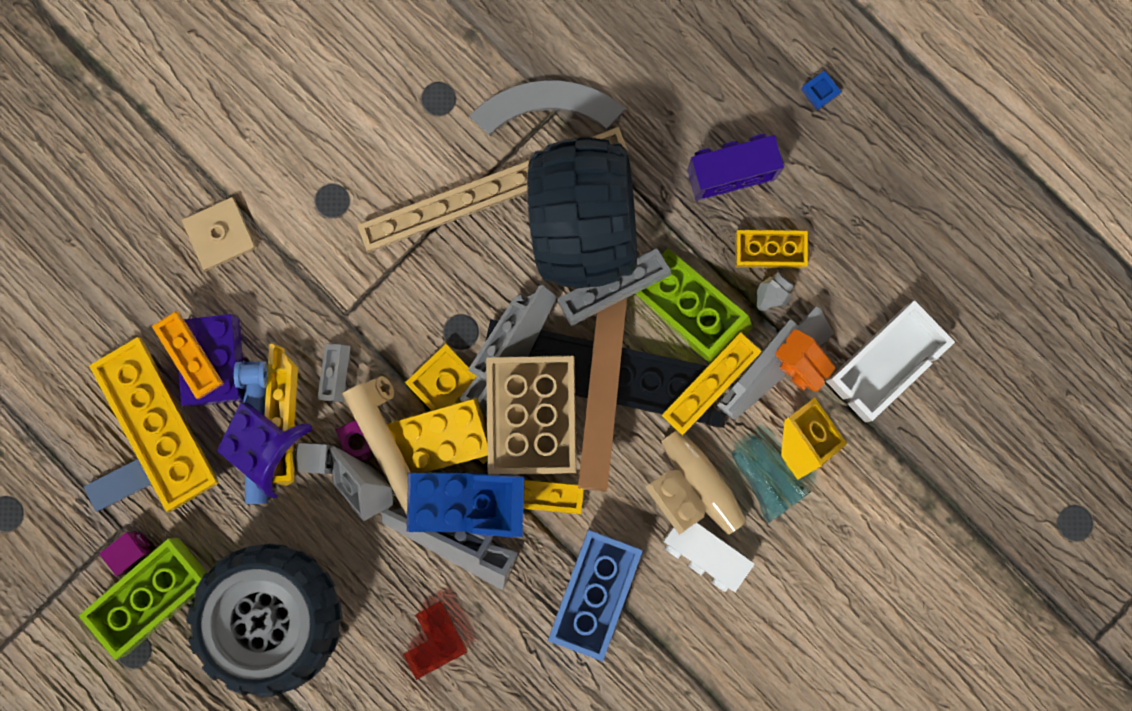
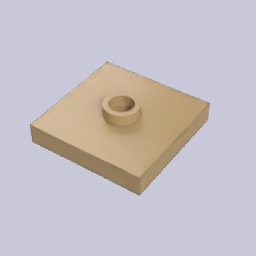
(218, 234)

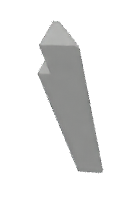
(464, 549)

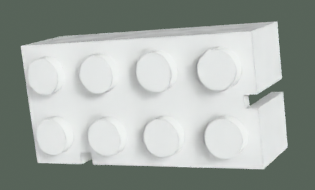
(890, 361)

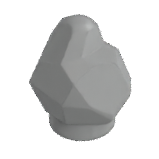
(773, 292)

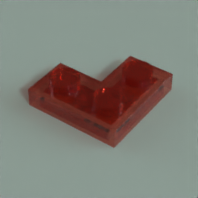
(442, 644)

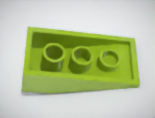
(695, 309)

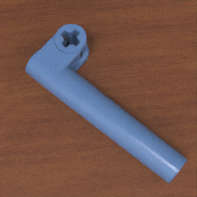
(253, 378)

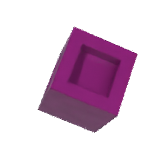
(346, 435)
(126, 552)

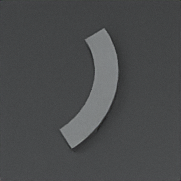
(546, 96)

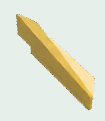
(281, 405)

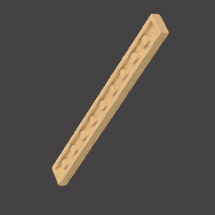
(454, 203)

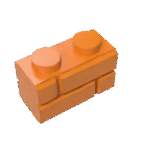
(804, 361)

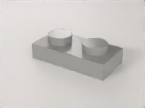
(334, 372)

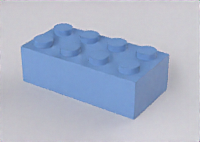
(595, 595)

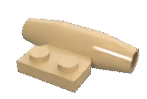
(693, 488)

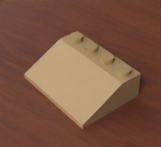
(531, 415)

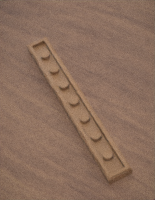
(602, 398)

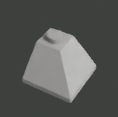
(360, 484)

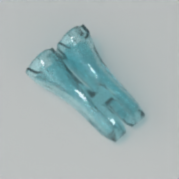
(769, 500)

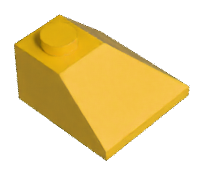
(809, 439)

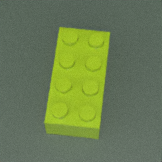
(144, 598)

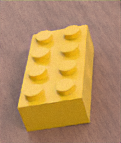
(771, 249)

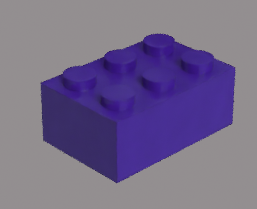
(734, 166)
(222, 344)

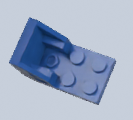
(465, 503)

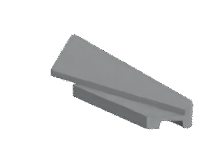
(510, 338)
(765, 369)

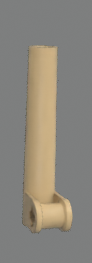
(364, 404)

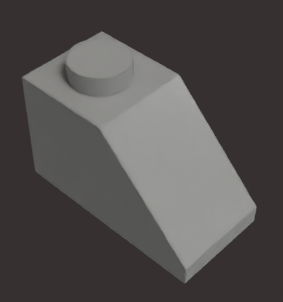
(312, 458)

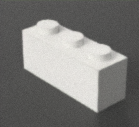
(709, 555)

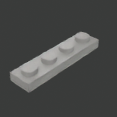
(591, 300)

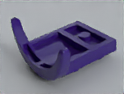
(258, 445)

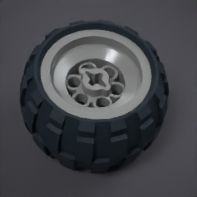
(582, 212)
(226, 634)

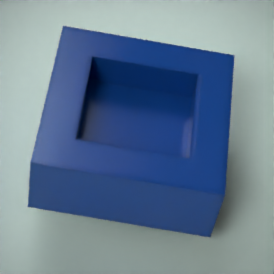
(821, 90)

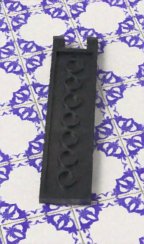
(645, 379)

